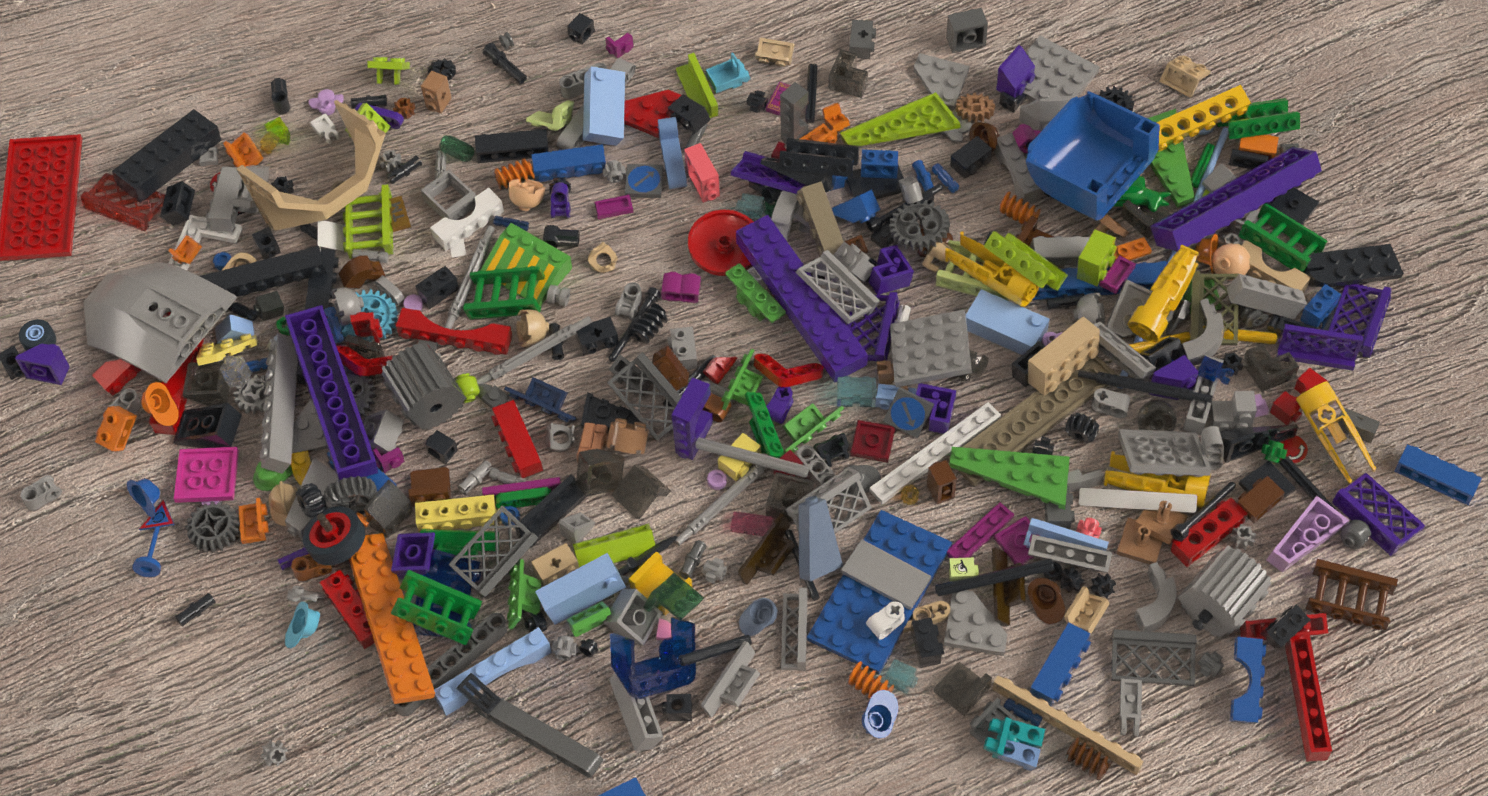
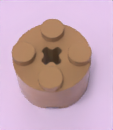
(627, 436)

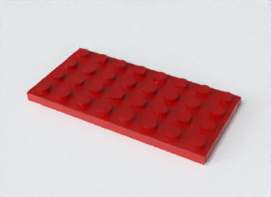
(40, 197)

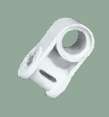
(884, 621)

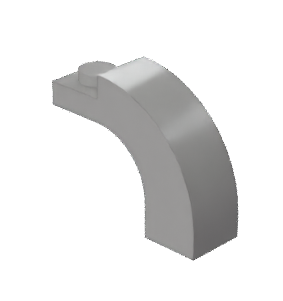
(245, 202)
(784, 211)
(1210, 340)
(1156, 614)

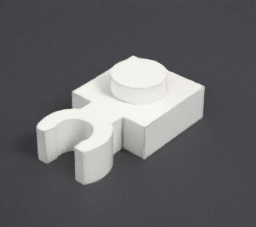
(324, 126)

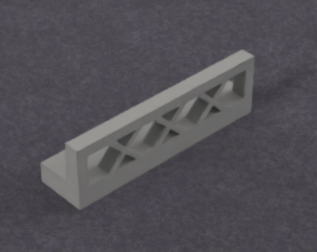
(1124, 354)
(801, 627)

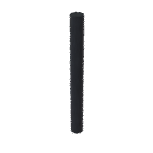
(810, 584)

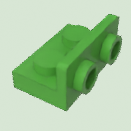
(588, 619)

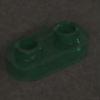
(456, 148)

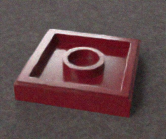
(872, 441)

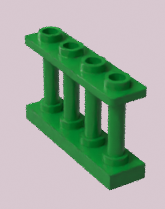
(1262, 119)
(1277, 248)
(507, 307)
(441, 595)

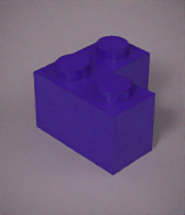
(891, 271)
(943, 406)

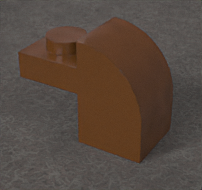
(358, 270)

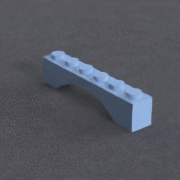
(519, 653)

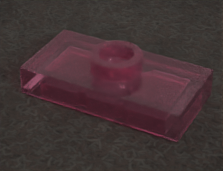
(750, 523)

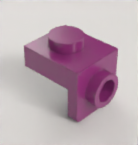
(620, 46)
(389, 460)

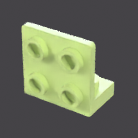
(559, 118)

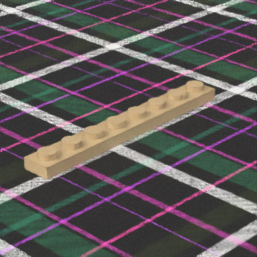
(1073, 728)

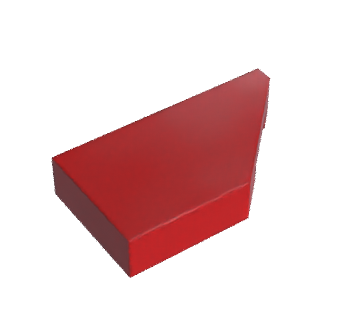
(718, 368)

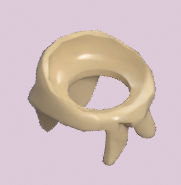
(602, 248)

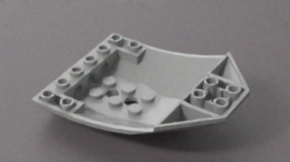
(124, 327)

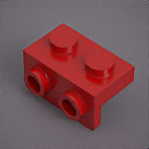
(366, 325)

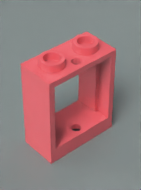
(702, 172)

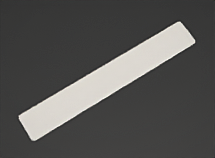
(1136, 499)

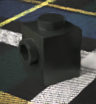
(269, 306)

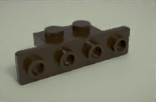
(769, 552)
(1008, 592)

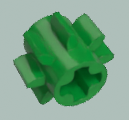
(1274, 451)

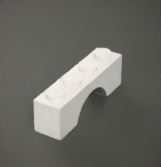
(450, 232)

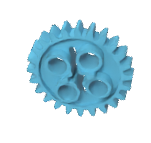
(385, 313)

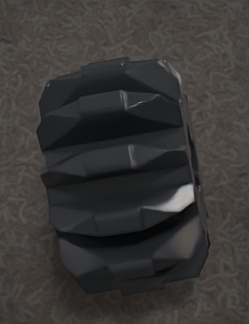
(1082, 427)
(311, 500)

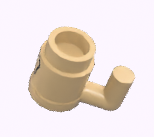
(937, 252)

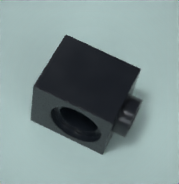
(580, 28)
(266, 243)
(9, 362)
(441, 446)
(684, 713)

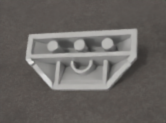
(1041, 112)

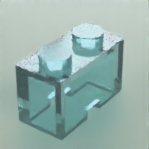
(856, 391)

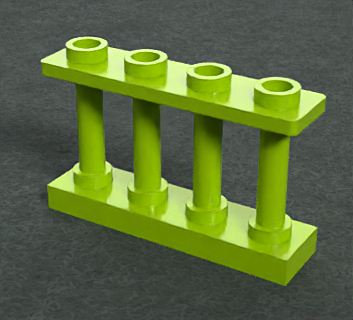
(383, 227)
(1025, 260)

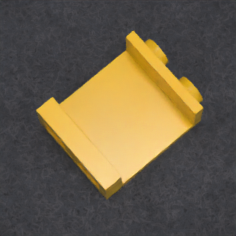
(651, 575)

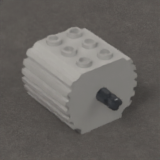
(1225, 591)

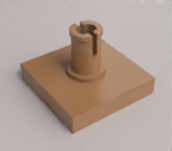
(1107, 223)
(1161, 521)
(1139, 544)

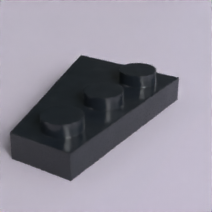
(603, 412)

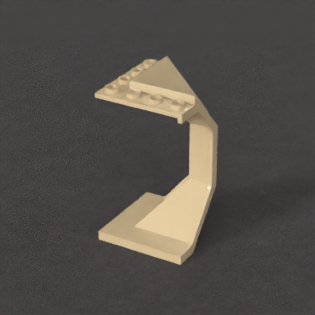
(288, 210)

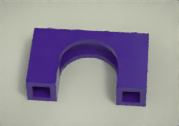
(690, 420)

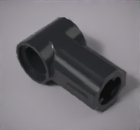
(280, 96)
(769, 193)
(560, 237)

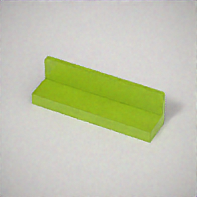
(696, 85)
(617, 545)

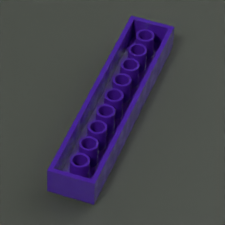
(1236, 198)
(811, 315)
(331, 393)

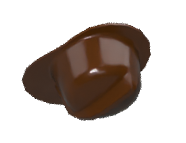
(986, 132)
(1046, 600)

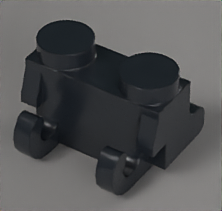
(832, 448)

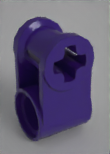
(560, 203)
(780, 404)

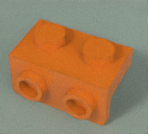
(822, 134)
(243, 151)
(1133, 249)
(252, 522)

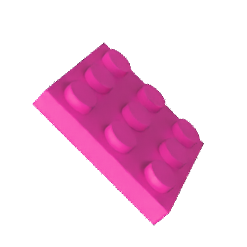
(206, 474)

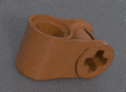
(714, 406)
(311, 570)

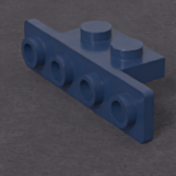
(544, 395)

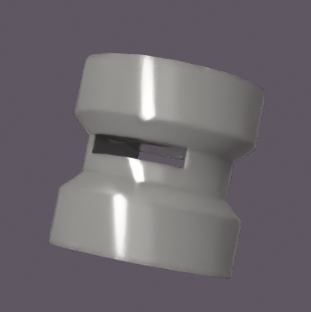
(558, 295)

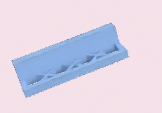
(1062, 534)

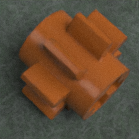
(404, 107)

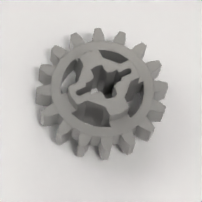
(251, 395)

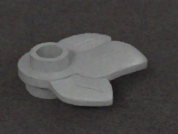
(957, 134)
(298, 594)

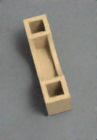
(1259, 270)

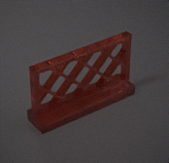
(117, 210)

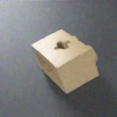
(546, 565)

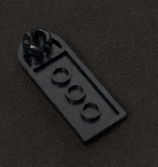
(1353, 266)

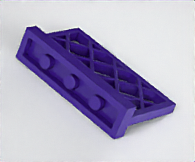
(752, 170)
(888, 317)
(1375, 318)
(1322, 354)
(1380, 533)

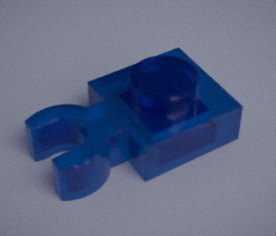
(1213, 369)

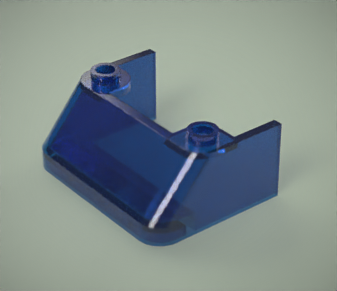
(657, 673)

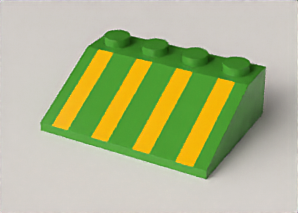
(521, 250)

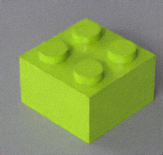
(1096, 258)

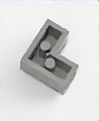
(1234, 413)

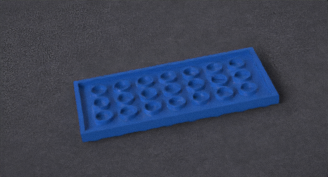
(843, 620)

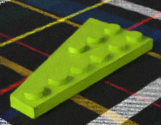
(911, 120)

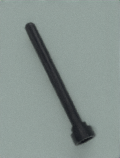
(875, 223)
(652, 296)
(1181, 531)

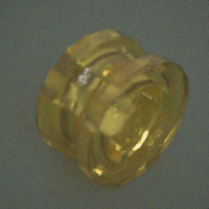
(904, 494)

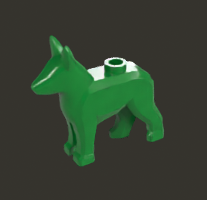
(1142, 196)

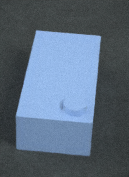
(603, 106)
(1005, 322)
(580, 589)

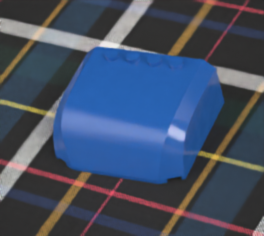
(1092, 153)

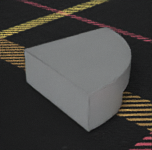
(209, 157)

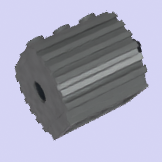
(423, 386)

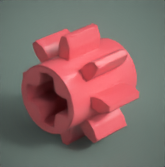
(1089, 527)

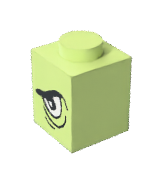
(962, 568)

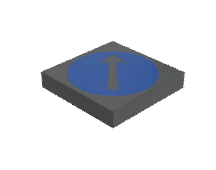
(644, 180)
(908, 412)

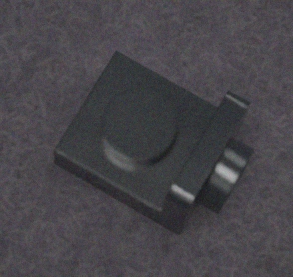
(1011, 103)

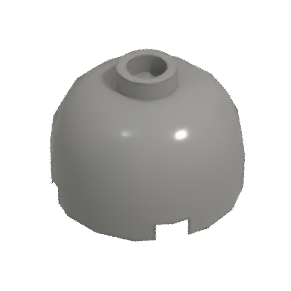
(346, 304)
(1090, 308)

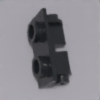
(533, 621)

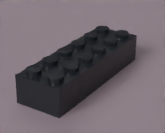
(166, 155)

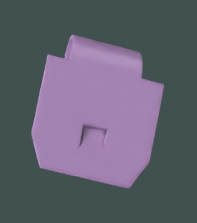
(1261, 406)

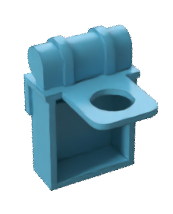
(727, 74)

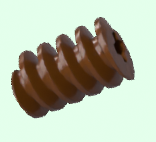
(1088, 759)

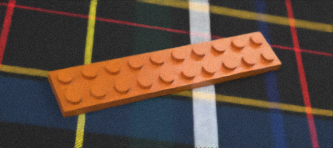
(393, 636)

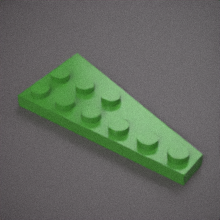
(1172, 168)
(1022, 472)

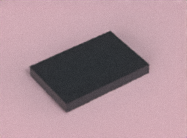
(880, 186)

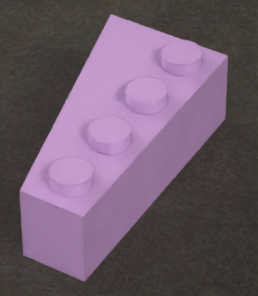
(1311, 530)

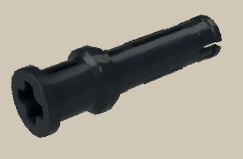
(499, 58)

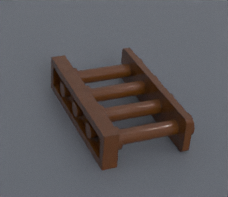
(1364, 580)

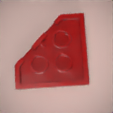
(645, 111)

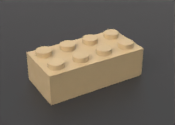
(1063, 356)

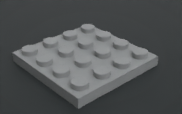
(1057, 71)
(930, 348)
(1164, 452)

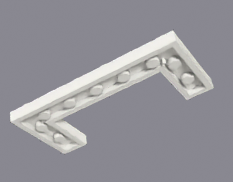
(197, 228)

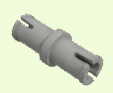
(475, 477)

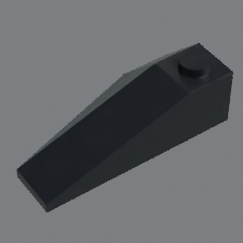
(1248, 440)

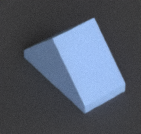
(233, 328)

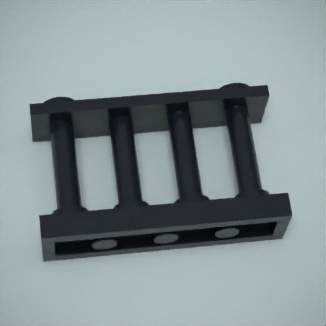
(819, 157)

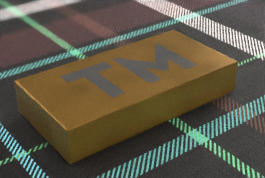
(399, 214)

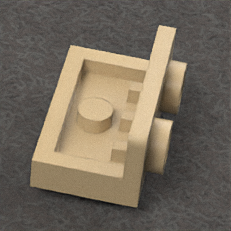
(774, 51)
(1086, 610)

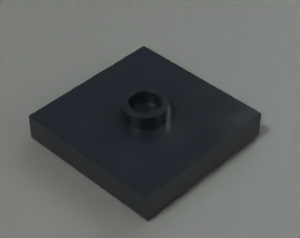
(1296, 205)
(1273, 473)

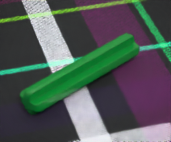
(1202, 164)

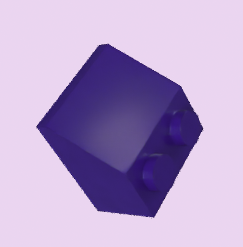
(1015, 73)
(44, 363)
(1177, 373)
(413, 553)

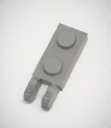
(1130, 704)

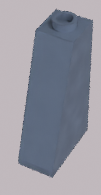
(817, 540)

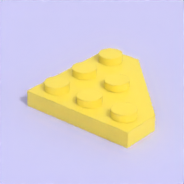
(212, 353)

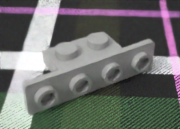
(733, 682)

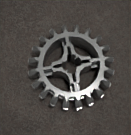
(350, 493)
(225, 526)

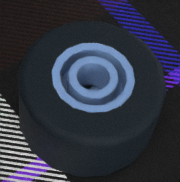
(35, 333)

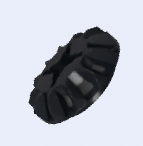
(449, 71)

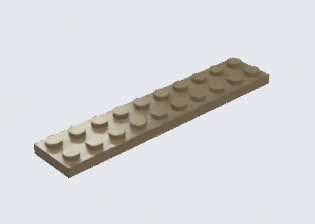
(1037, 415)

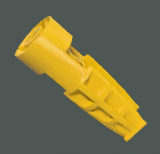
(994, 272)
(1168, 289)
(1318, 401)
(1155, 483)

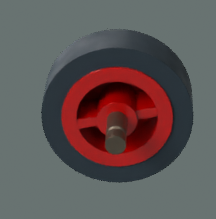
(334, 535)

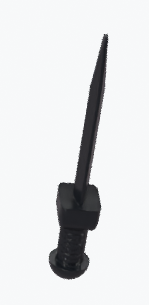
(633, 564)

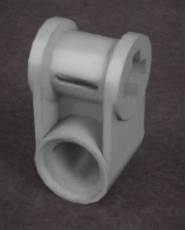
(629, 304)
(124, 398)
(1111, 403)
(40, 492)

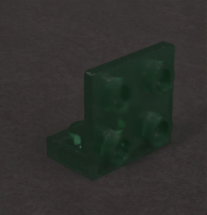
(674, 596)

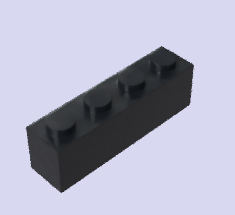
(510, 145)

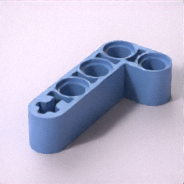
(672, 153)

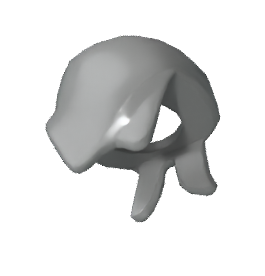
(554, 446)

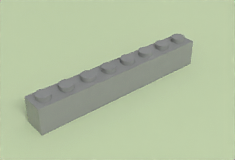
(279, 404)

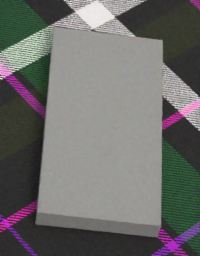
(886, 574)

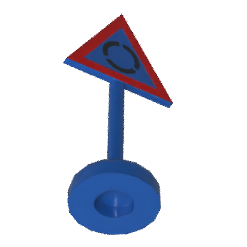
(146, 565)

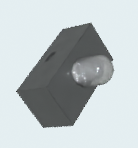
(1365, 426)

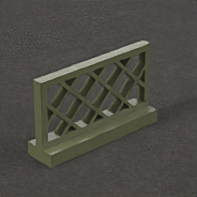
(1196, 312)

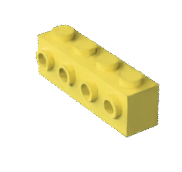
(455, 513)

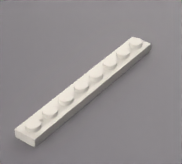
(934, 452)

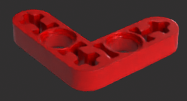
(359, 364)
(787, 377)

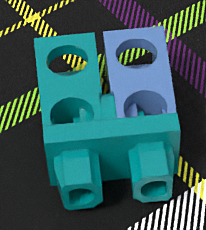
(1015, 742)

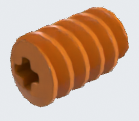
(519, 171)
(1016, 209)
(867, 682)

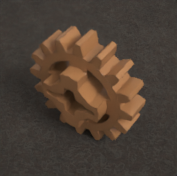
(975, 107)

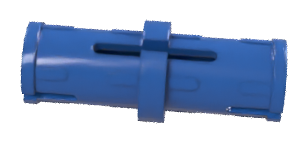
(923, 175)

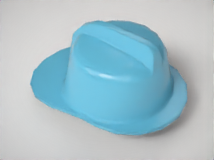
(302, 625)

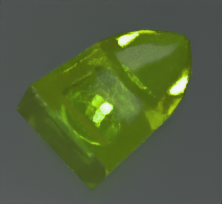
(279, 128)

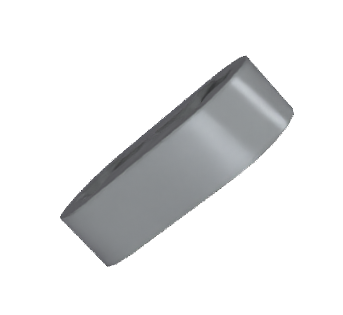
(390, 289)

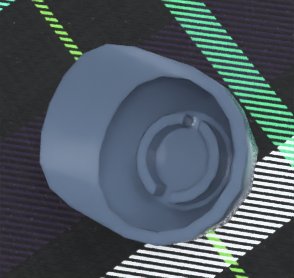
(758, 616)

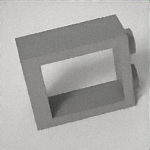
(458, 209)

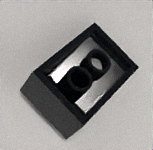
(208, 426)

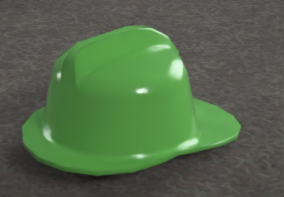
(268, 479)

